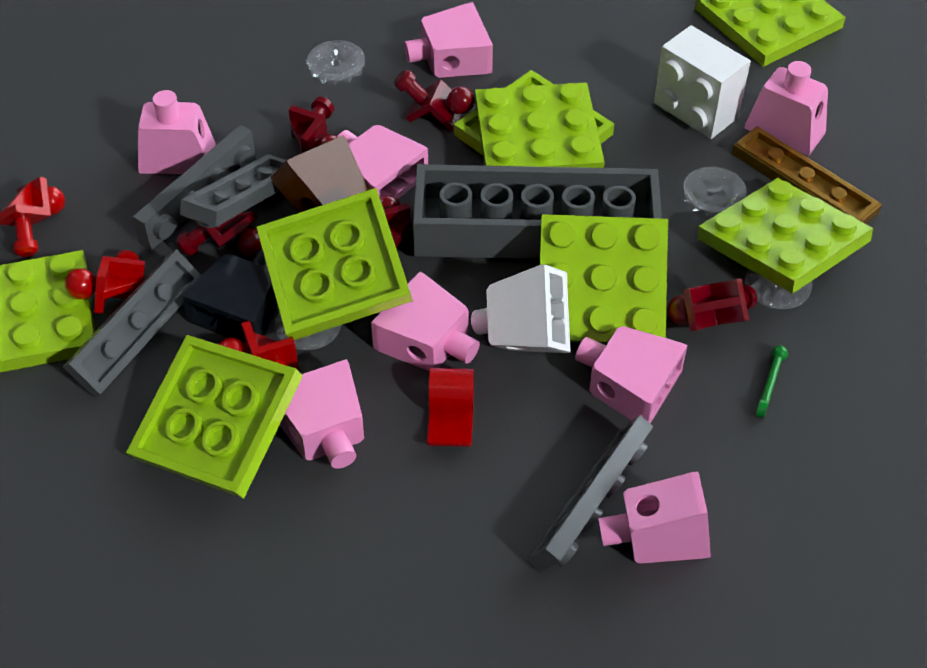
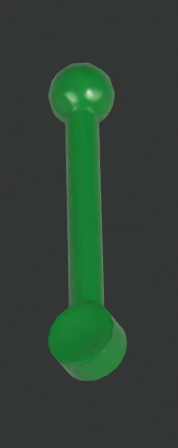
(779, 354)

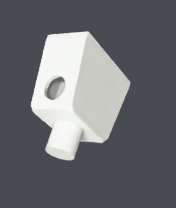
(527, 312)

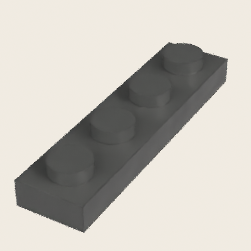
(232, 193)
(162, 214)
(132, 324)
(582, 509)

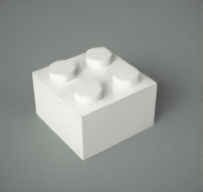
(701, 81)

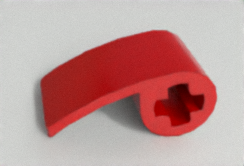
(450, 407)

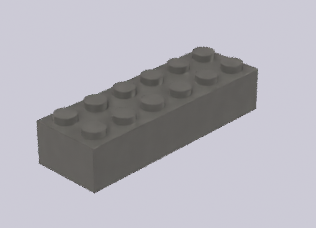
(500, 208)

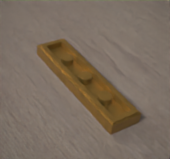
(781, 161)

